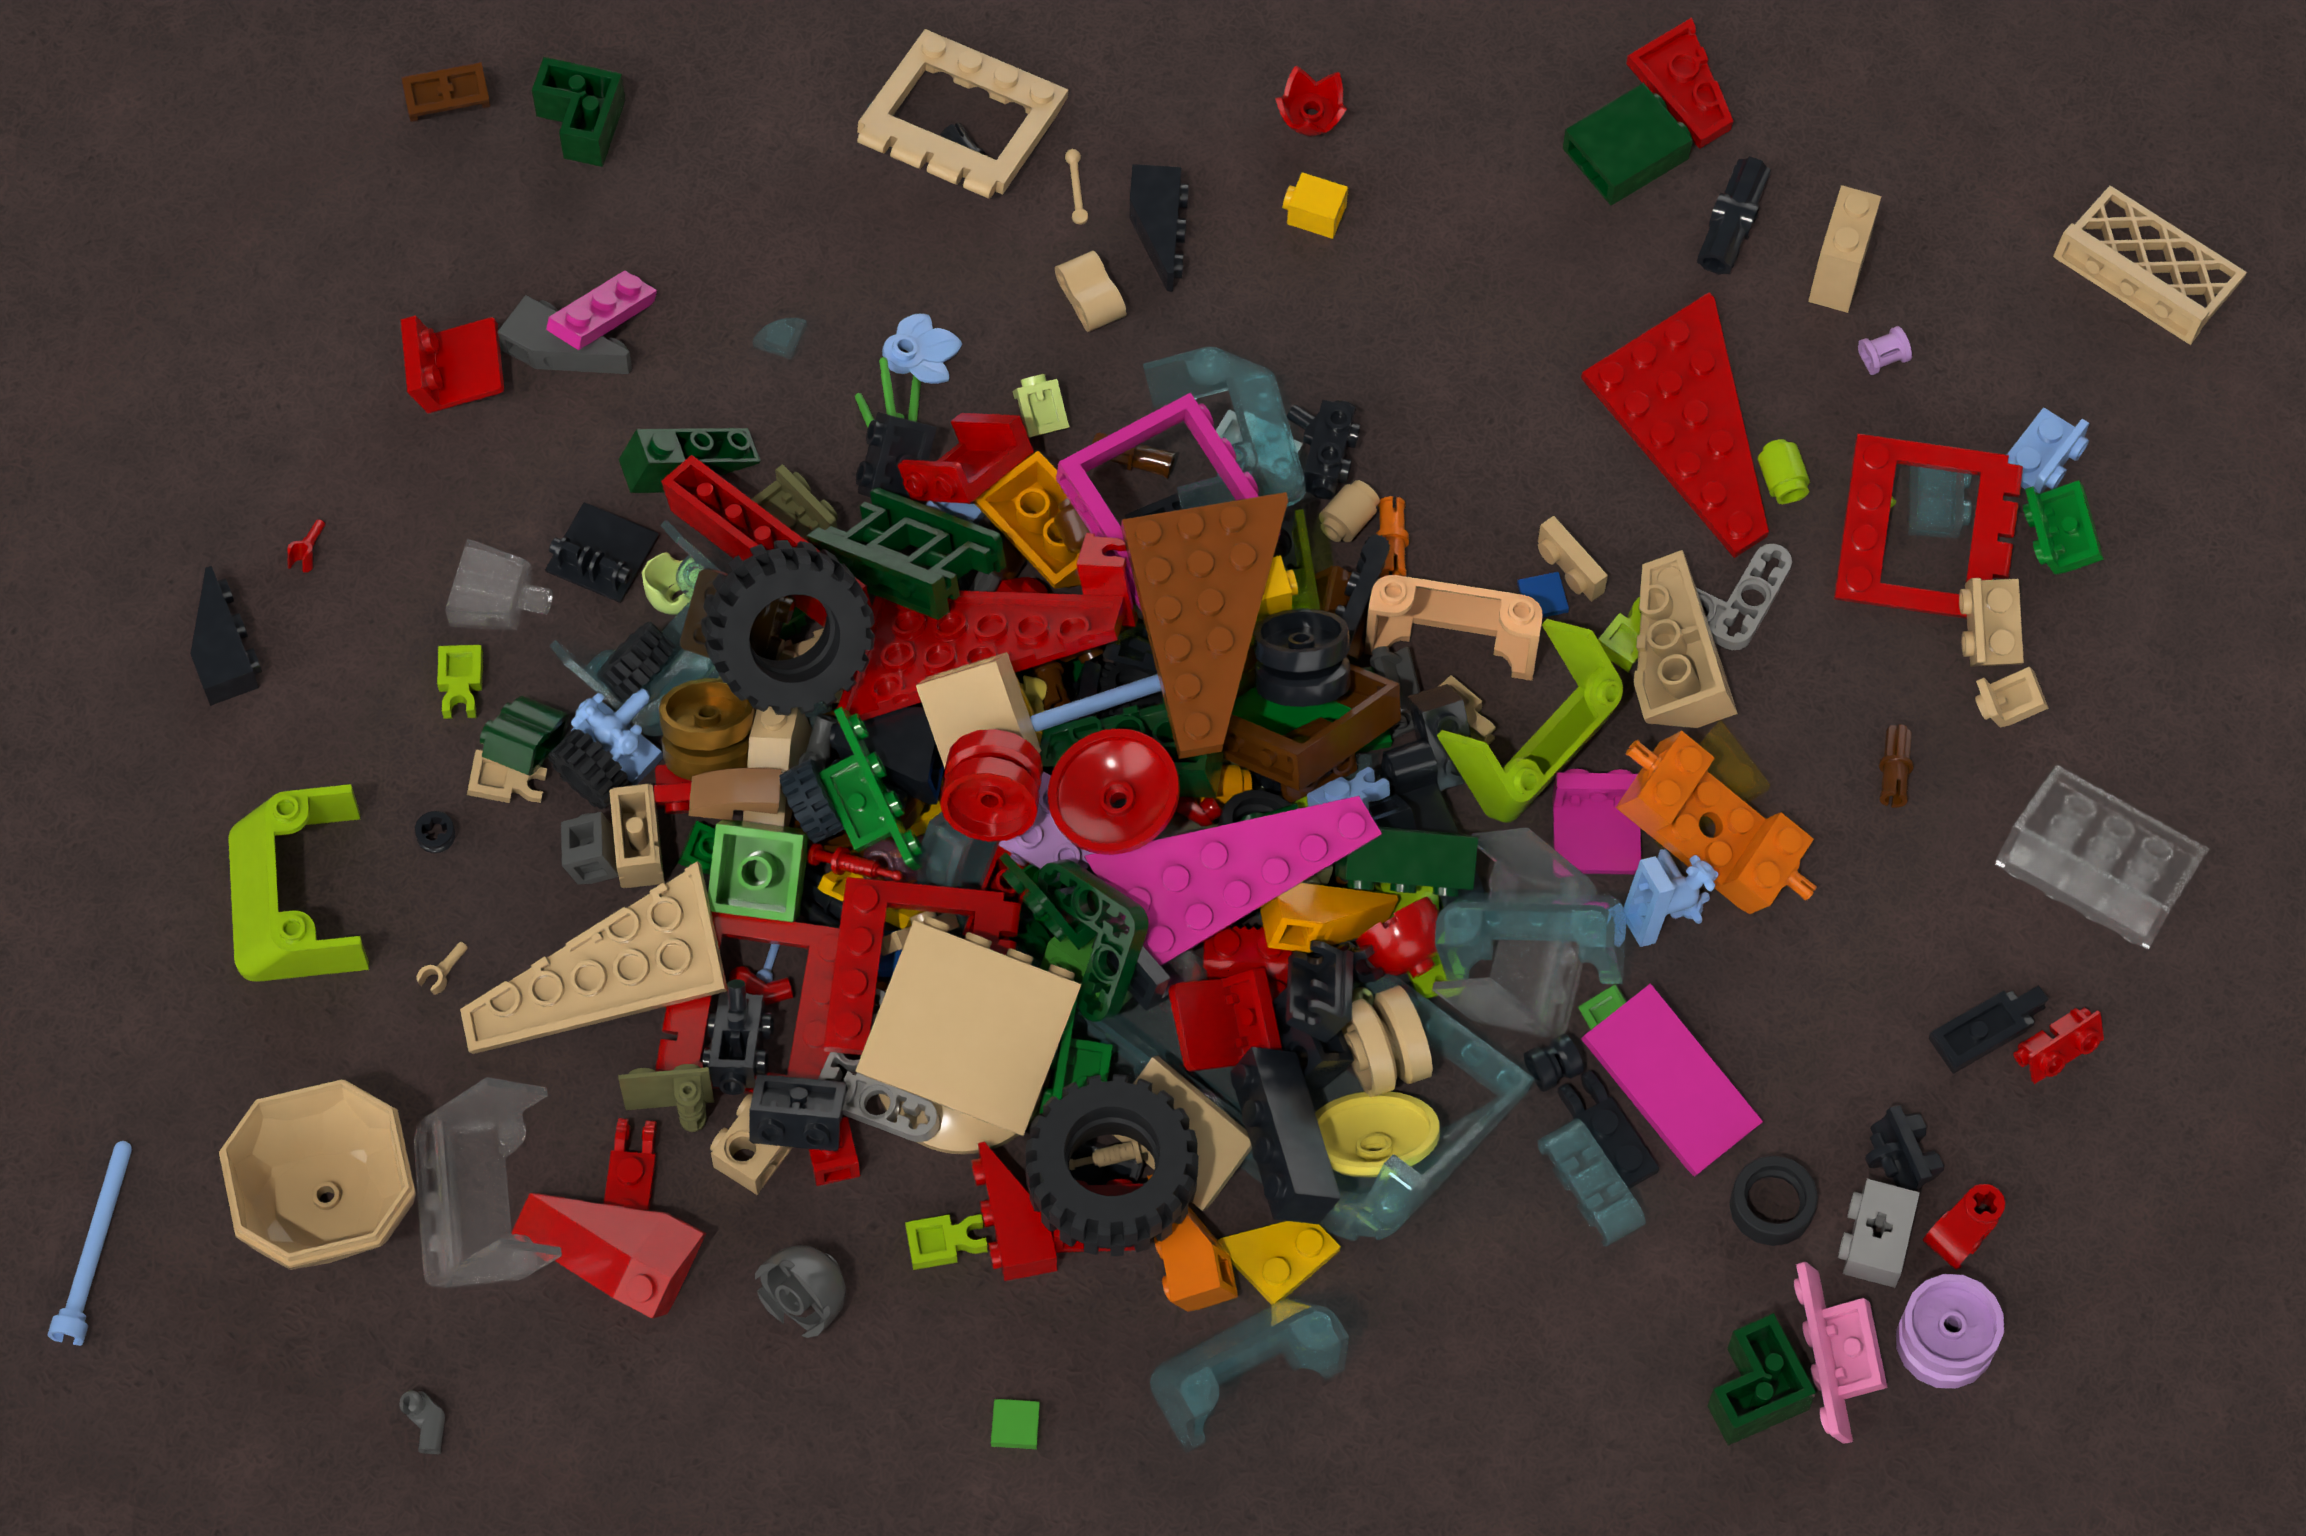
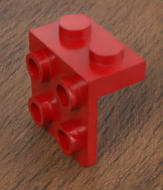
(1223, 1019)

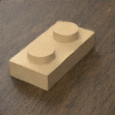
(1580, 569)

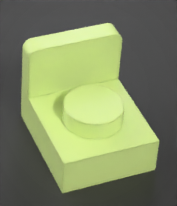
(1041, 405)

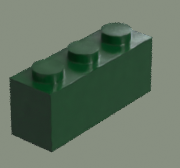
(1411, 860)

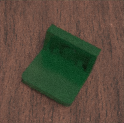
(1059, 921)

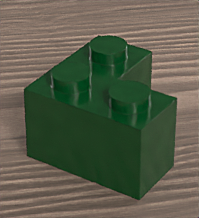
(586, 104)
(1770, 1384)

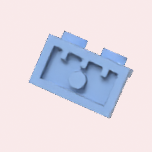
(2046, 449)

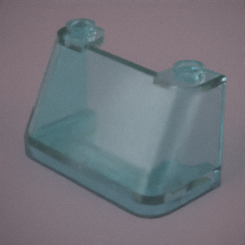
(1477, 918)
(1190, 1381)

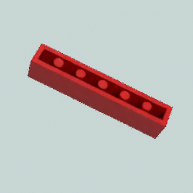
(731, 519)

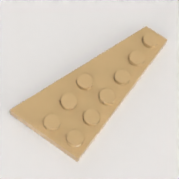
(625, 965)

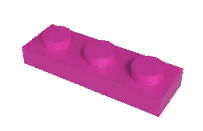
(601, 310)

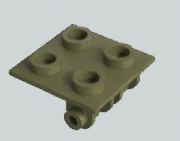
(683, 1087)

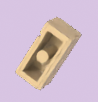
(636, 836)

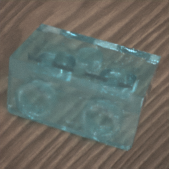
(1937, 502)

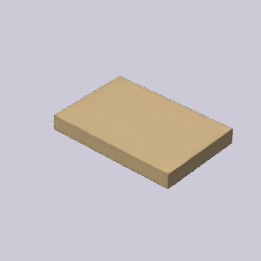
(1220, 1138)

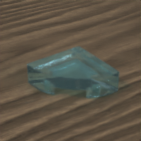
(781, 337)

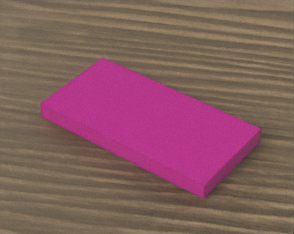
(1671, 1080)

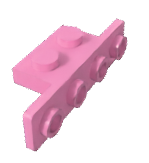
(1843, 1350)

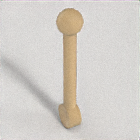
(1080, 215)

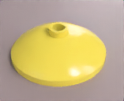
(1368, 1130)

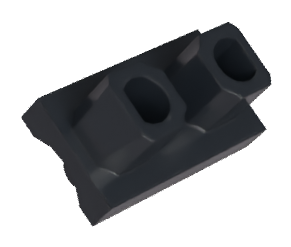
(1898, 1151)

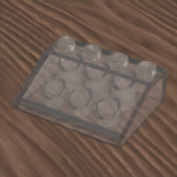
(2100, 858)

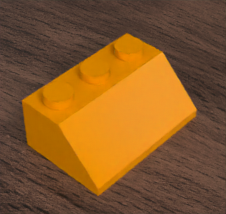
(1024, 511)

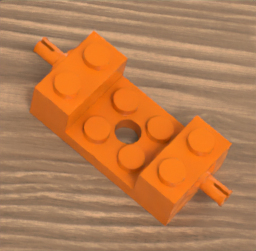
(1748, 852)

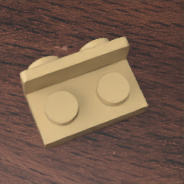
(1992, 622)

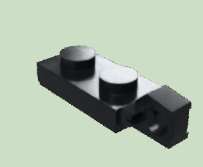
(1986, 1027)

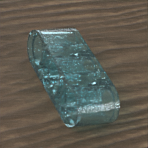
(1593, 1181)

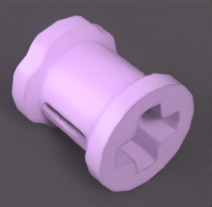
(1885, 350)

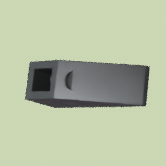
(528, 340)

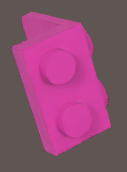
(1590, 827)

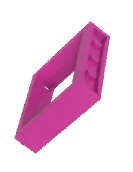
(1088, 502)

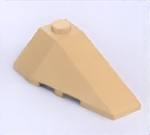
(1678, 662)

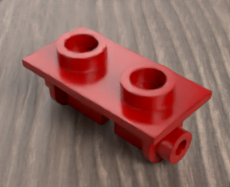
(2075, 1035)

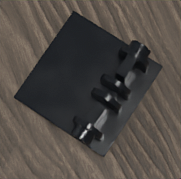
(601, 552)

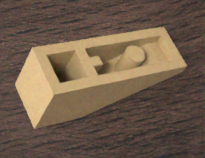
(776, 744)

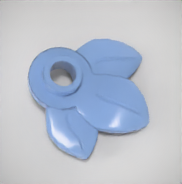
(926, 349)

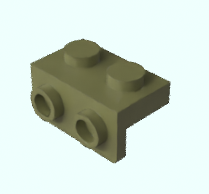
(794, 505)

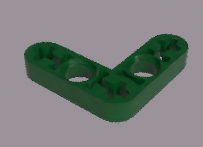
(1111, 934)

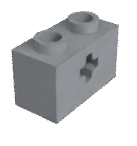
(1873, 1257)

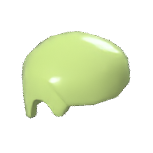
(657, 577)

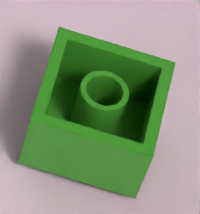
(758, 870)

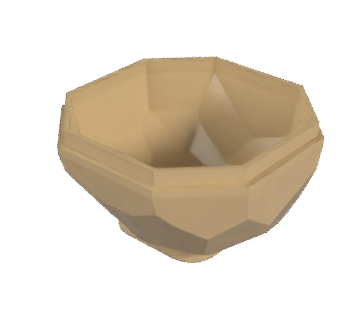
(314, 1144)

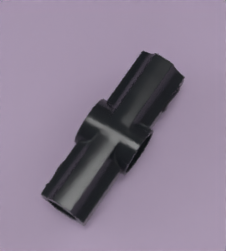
(1733, 215)

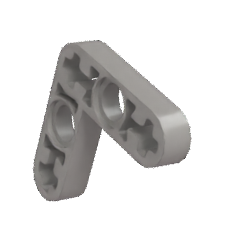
(1722, 613)
(863, 1088)

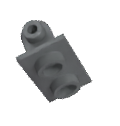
(1400, 669)

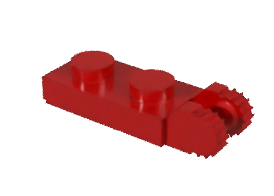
(631, 1173)

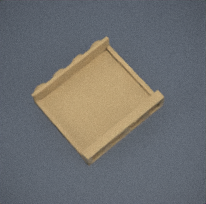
(969, 1025)

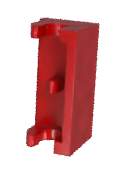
(1105, 574)

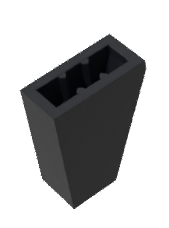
(905, 748)

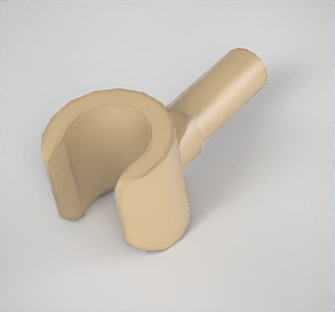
(442, 969)

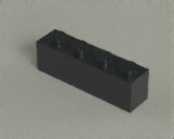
(1285, 1135)

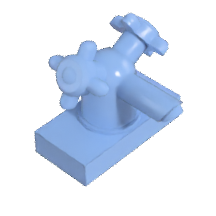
(617, 736)
(1662, 890)

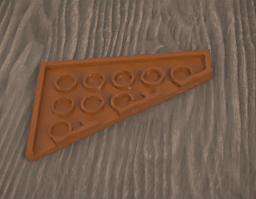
(1200, 599)

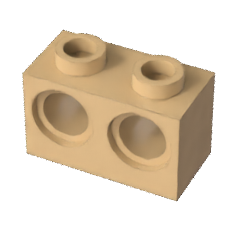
(751, 1173)

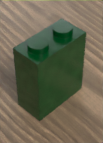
(1627, 143)

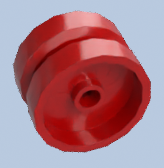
(991, 785)

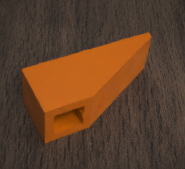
(1195, 1266)

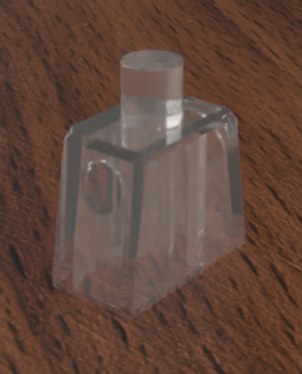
(493, 590)

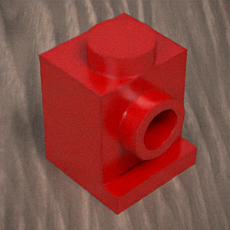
(839, 1164)

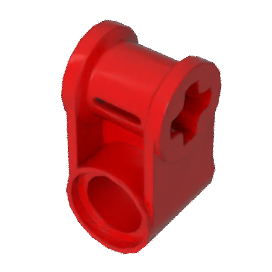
(1964, 1229)

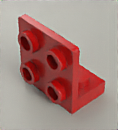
(452, 363)

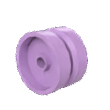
(1943, 1356)

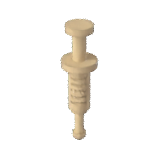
(1112, 1155)

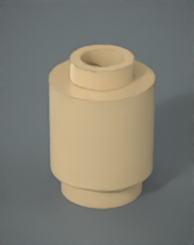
(1349, 511)

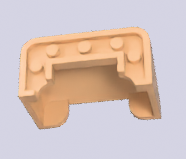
(1407, 600)

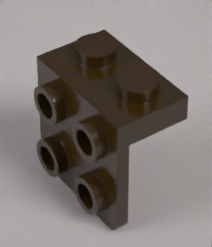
(764, 631)

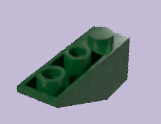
(657, 452)

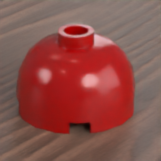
(1405, 940)

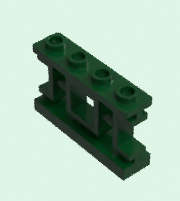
(929, 575)

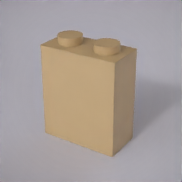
(1844, 248)
(974, 699)

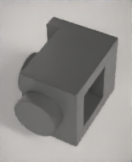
(588, 848)

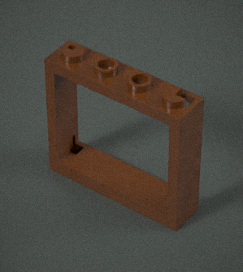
(1297, 765)

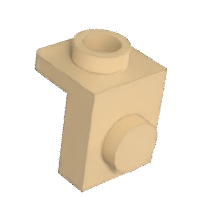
(2011, 698)

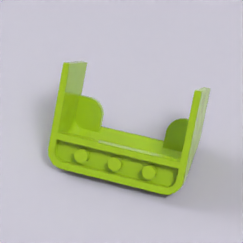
(1511, 789)
(285, 942)

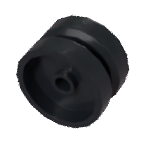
(1302, 657)

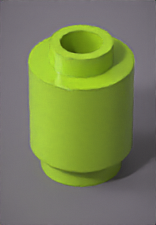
(1784, 471)

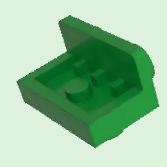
(2063, 527)

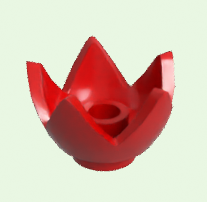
(1305, 93)

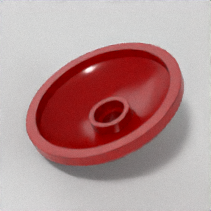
(1111, 768)

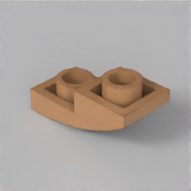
(744, 789)

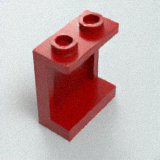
(985, 453)

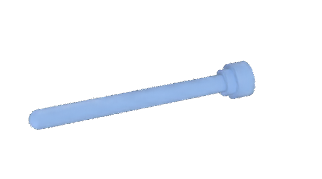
(1095, 703)
(71, 1318)

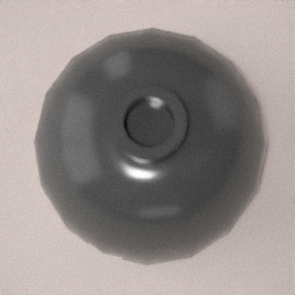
(801, 1279)

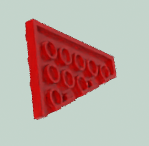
(1683, 411)
(979, 626)

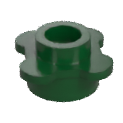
(1032, 938)

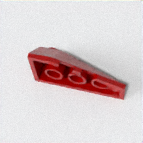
(618, 1249)

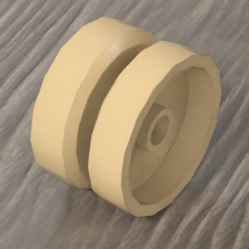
(1387, 1042)

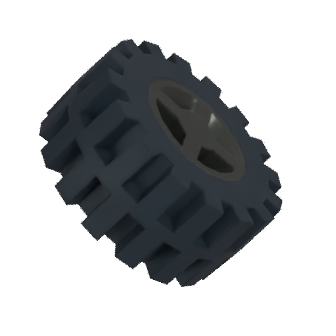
(810, 801)

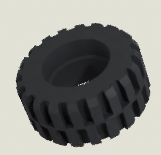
(823, 667)
(1111, 1110)

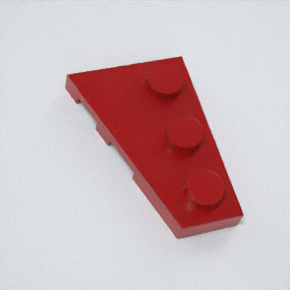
(1680, 74)

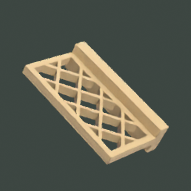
(2134, 281)

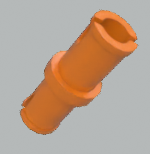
(1393, 528)

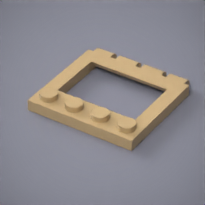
(946, 158)

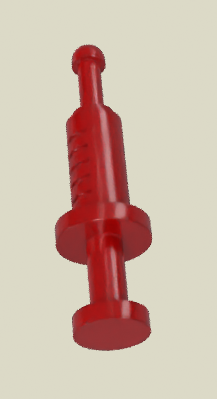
(843, 861)

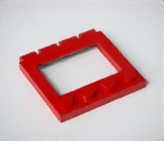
(1869, 515)
(862, 937)
(807, 1053)

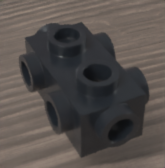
(1329, 438)
(738, 1039)

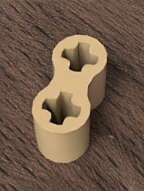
(1090, 291)

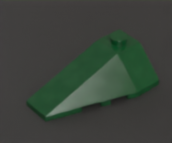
(1197, 774)

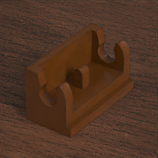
(445, 90)

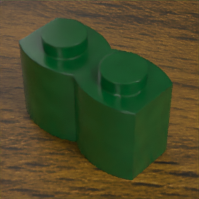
(523, 734)

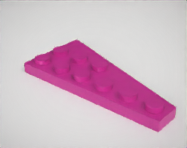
(1222, 873)

